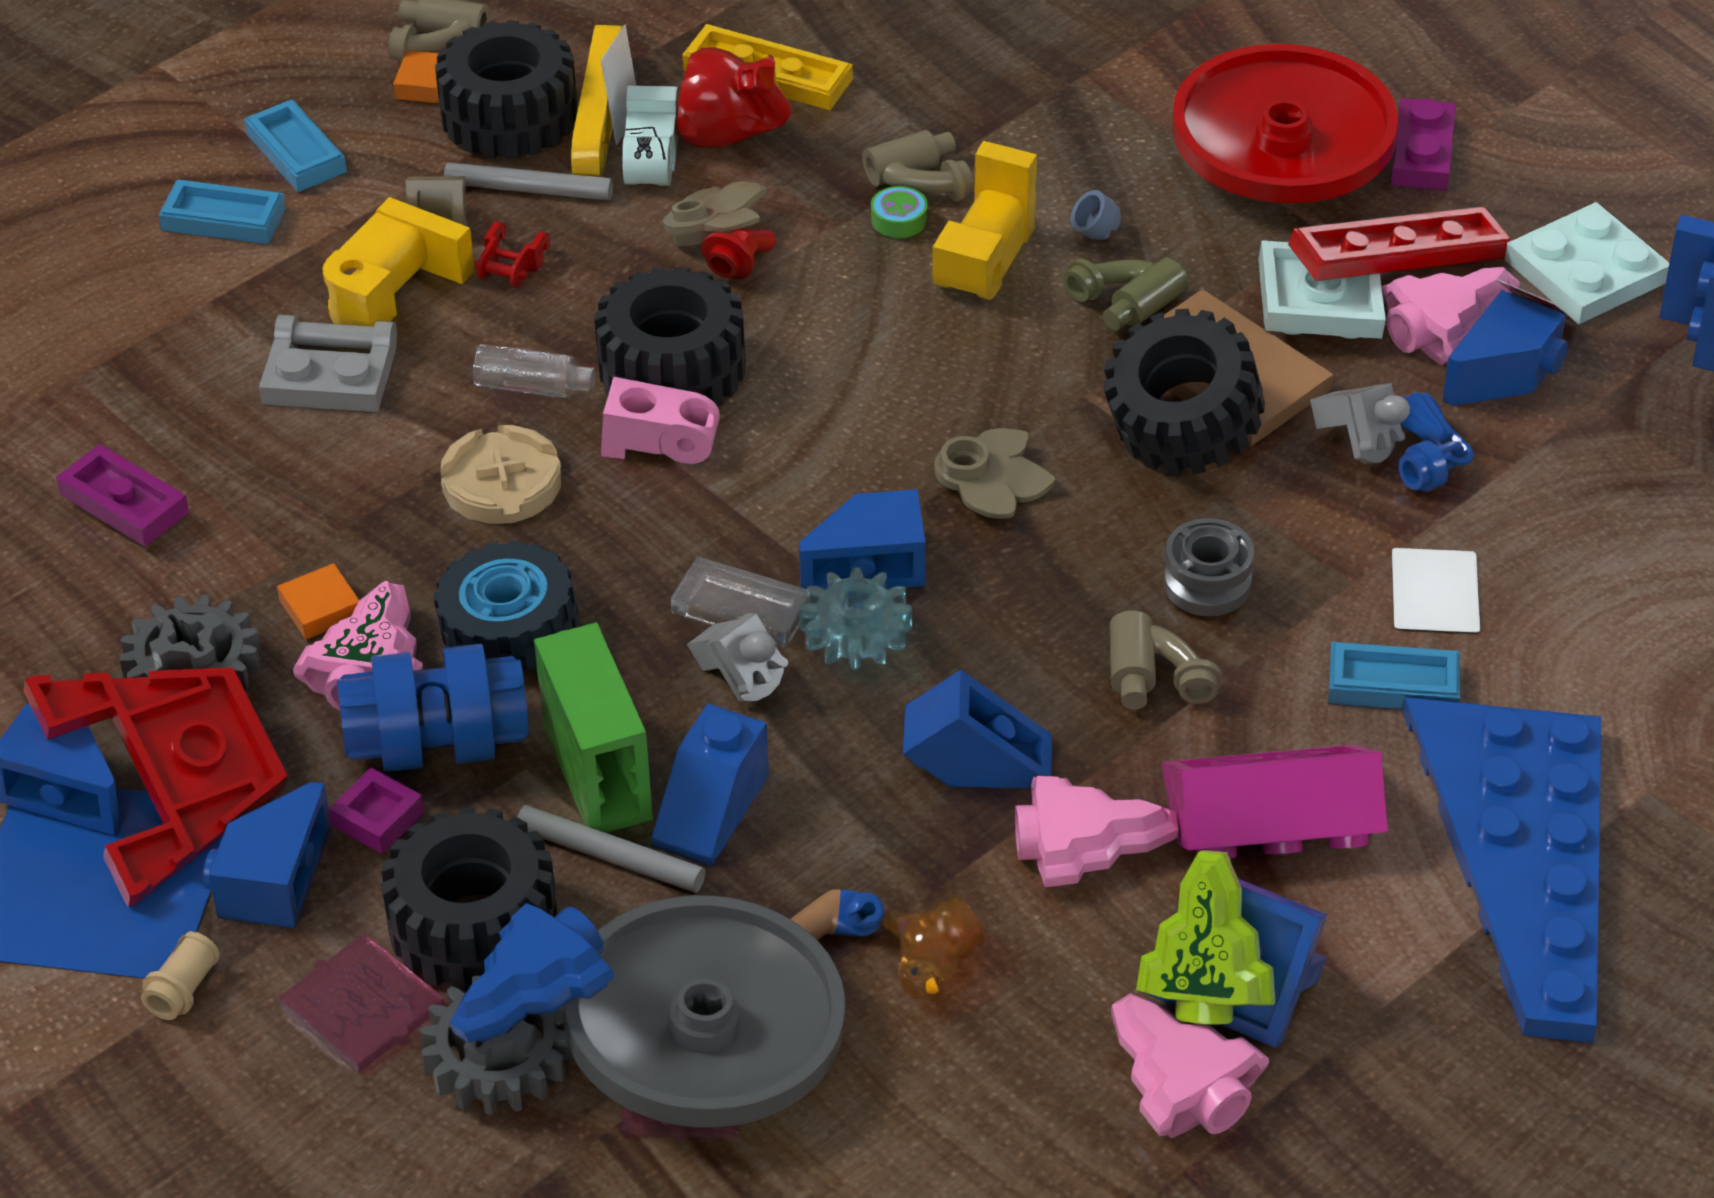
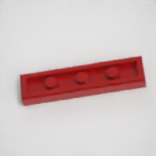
(1399, 243)

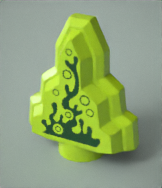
(1207, 950)

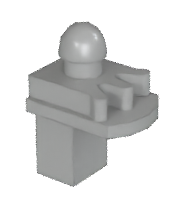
(1371, 418)
(743, 655)

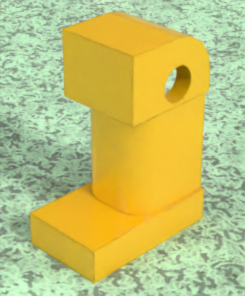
(1002, 218)
(387, 255)

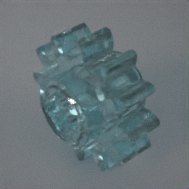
(856, 618)

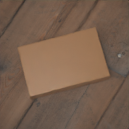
(1284, 373)

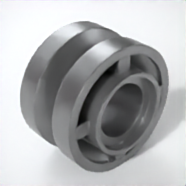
(1208, 567)

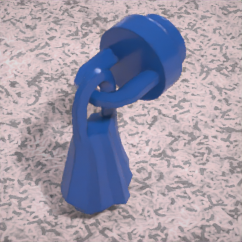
(1428, 462)

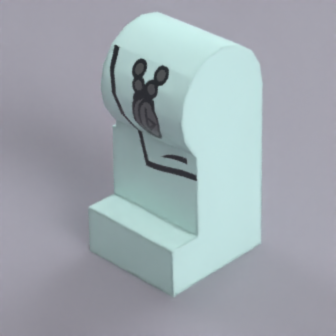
(650, 135)

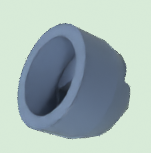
(1085, 217)

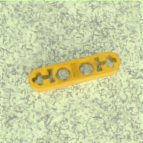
(593, 118)

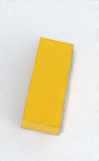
(799, 73)

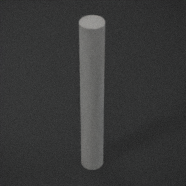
(532, 181)
(614, 849)

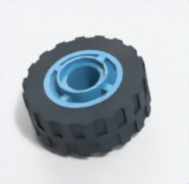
(505, 600)

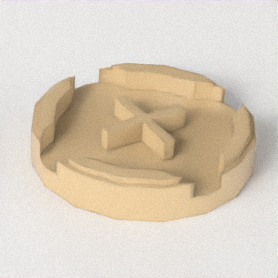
(501, 474)

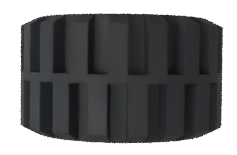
(506, 89)
(672, 333)
(1176, 353)
(455, 860)

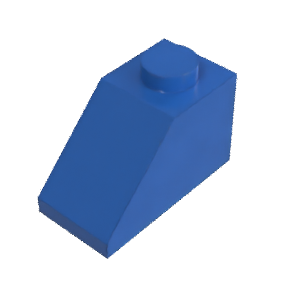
(1506, 351)
(870, 533)
(974, 737)
(57, 775)
(712, 784)
(270, 859)

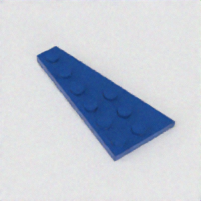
(1526, 833)

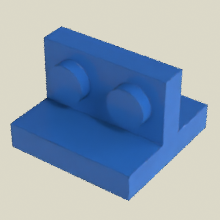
(1690, 286)
(1286, 943)

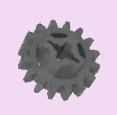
(192, 639)
(497, 1067)

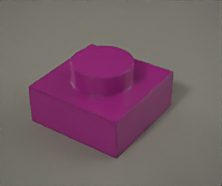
(376, 810)

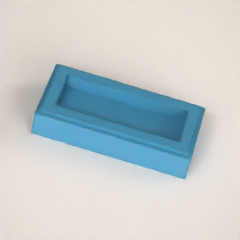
(295, 145)
(222, 211)
(1388, 674)

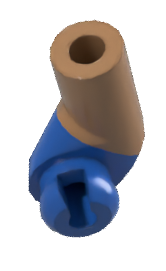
(842, 914)

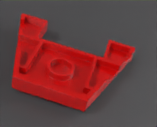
(192, 747)

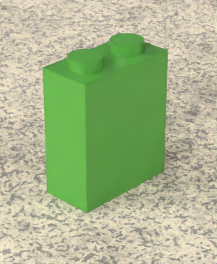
(594, 729)

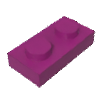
(1423, 144)
(122, 495)

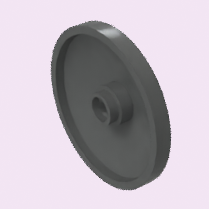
(708, 1012)

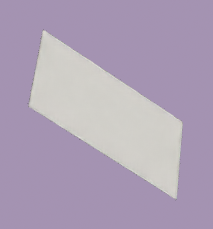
(617, 74)

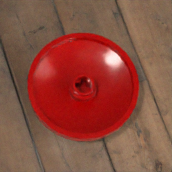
(1285, 123)

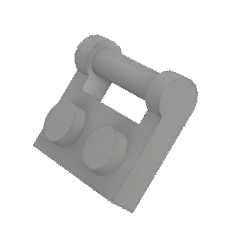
(328, 377)

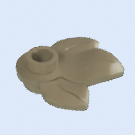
(713, 212)
(992, 471)

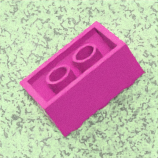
(1278, 799)

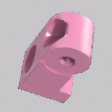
(658, 421)

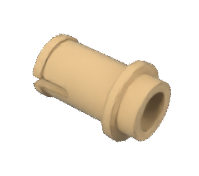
(171, 988)

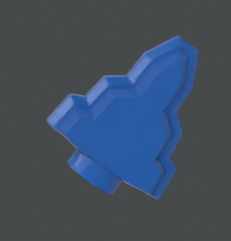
(533, 971)

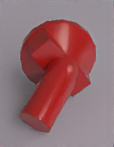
(732, 253)

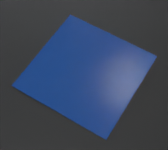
(65, 904)

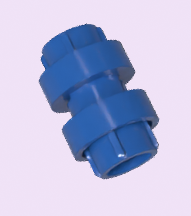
(482, 699)

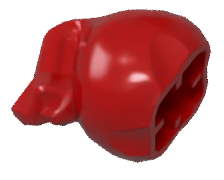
(728, 99)

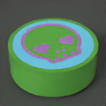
(899, 212)

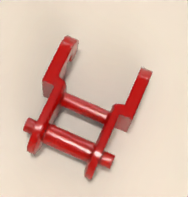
(528, 259)

